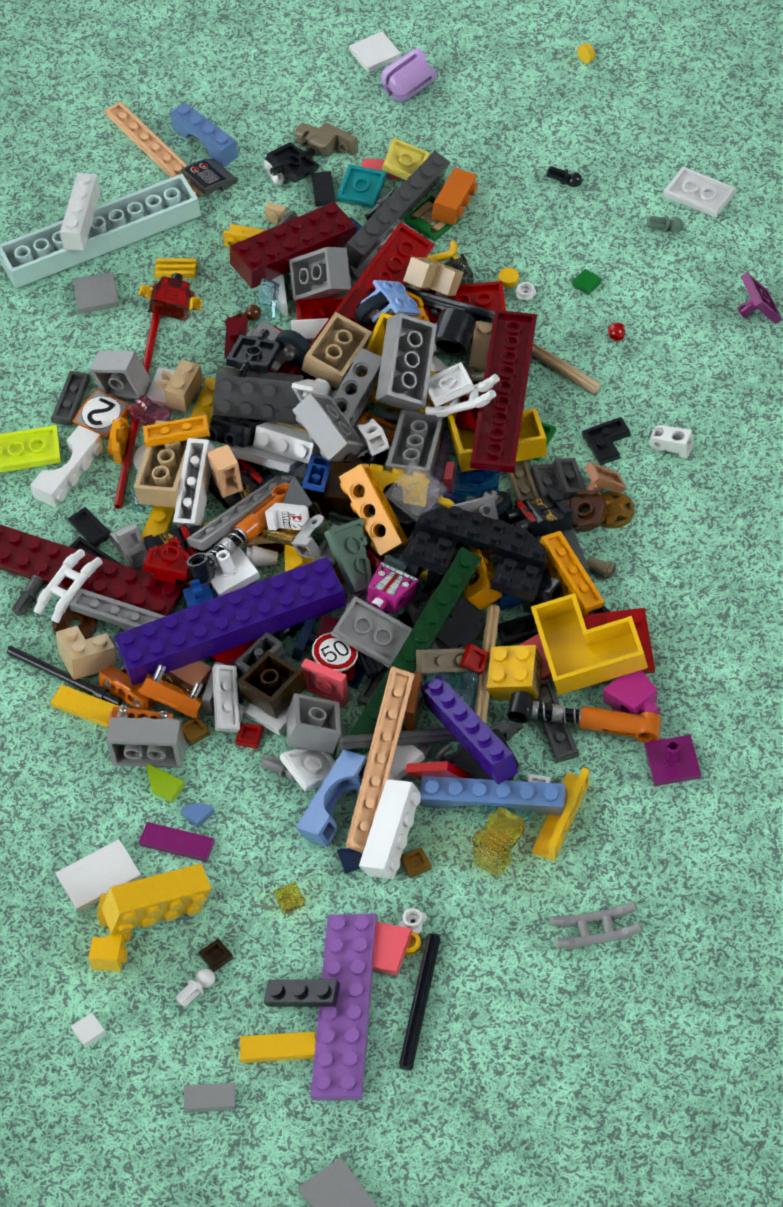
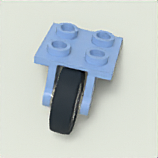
(387, 298)

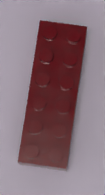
(270, 251)

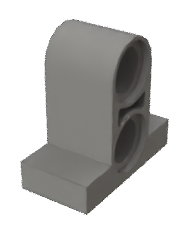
(130, 545)

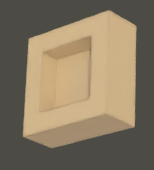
(275, 212)

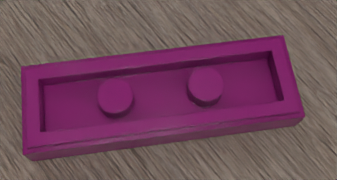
(177, 842)

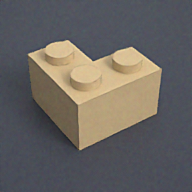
(430, 274)
(83, 655)

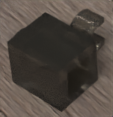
(462, 265)

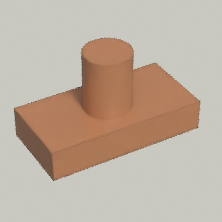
(604, 478)

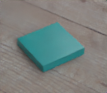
(361, 186)

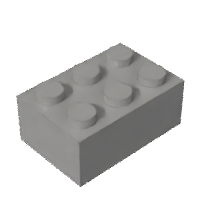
(320, 273)
(328, 427)
(146, 742)

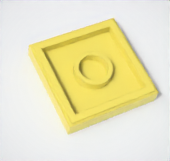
(403, 159)

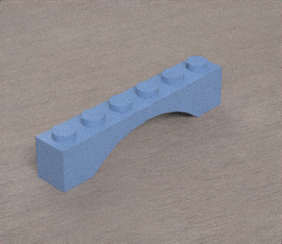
(529, 796)

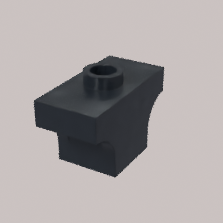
(548, 590)

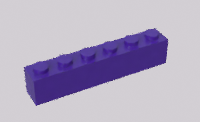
(469, 730)

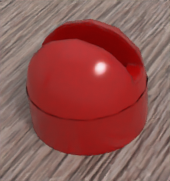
(616, 331)

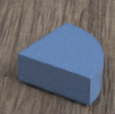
(197, 813)

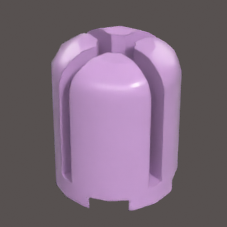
(408, 75)

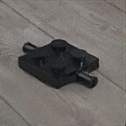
(292, 162)
(253, 353)

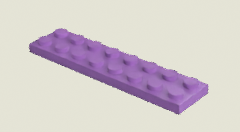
(344, 1028)

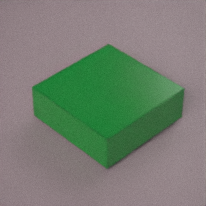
(586, 281)

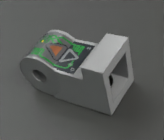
(311, 537)

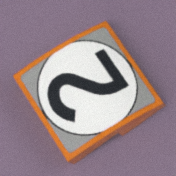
(100, 411)

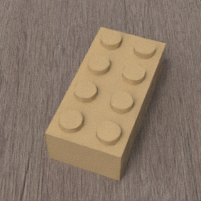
(160, 474)

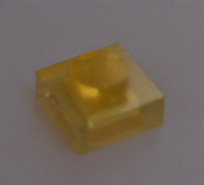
(289, 897)

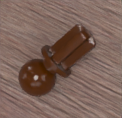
(252, 312)

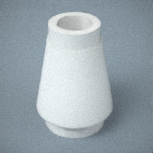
(261, 556)

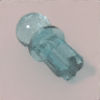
(467, 690)

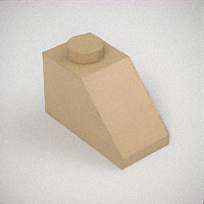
(480, 345)

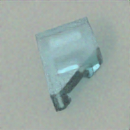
(268, 297)

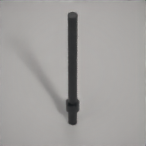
(98, 692)

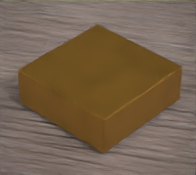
(194, 730)
(415, 862)

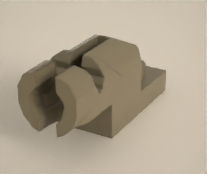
(326, 139)

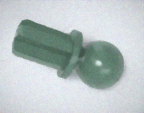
(674, 224)

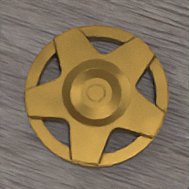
(617, 509)

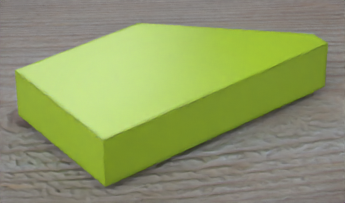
(164, 784)

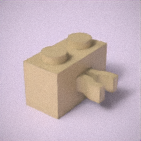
(182, 385)

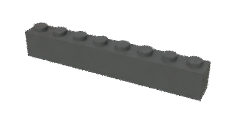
(396, 209)

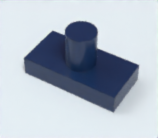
(305, 637)

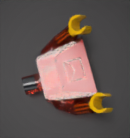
(171, 297)

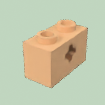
(225, 471)

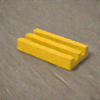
(184, 266)

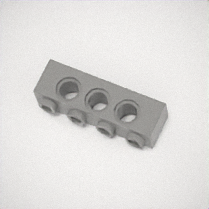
(365, 386)

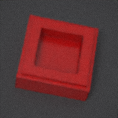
(474, 659)
(249, 735)

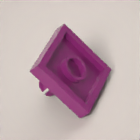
(759, 300)
(672, 760)

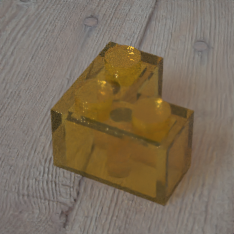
(495, 840)

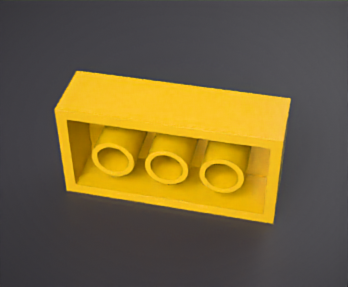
(156, 899)

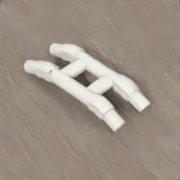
(473, 402)
(66, 595)

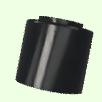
(454, 332)

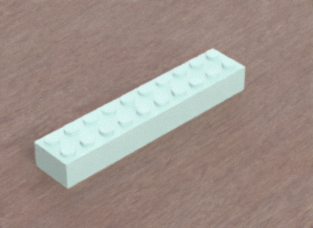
(112, 227)

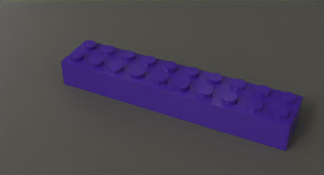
(230, 620)

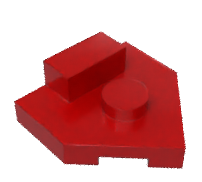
(167, 562)

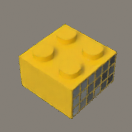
(514, 670)

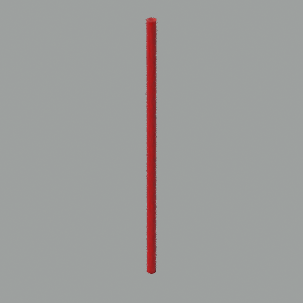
(135, 423)

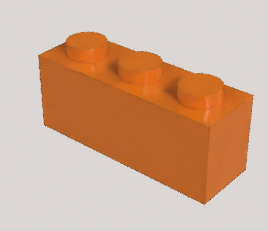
(454, 196)

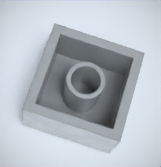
(120, 374)
(313, 723)

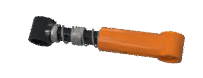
(203, 564)
(643, 727)

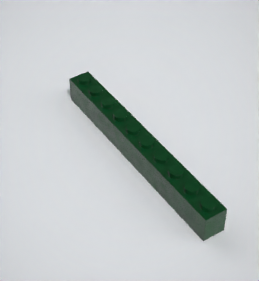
(424, 632)

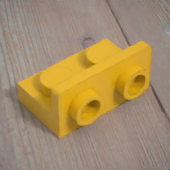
(238, 233)

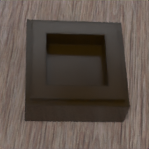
(215, 955)

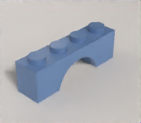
(217, 142)
(318, 821)

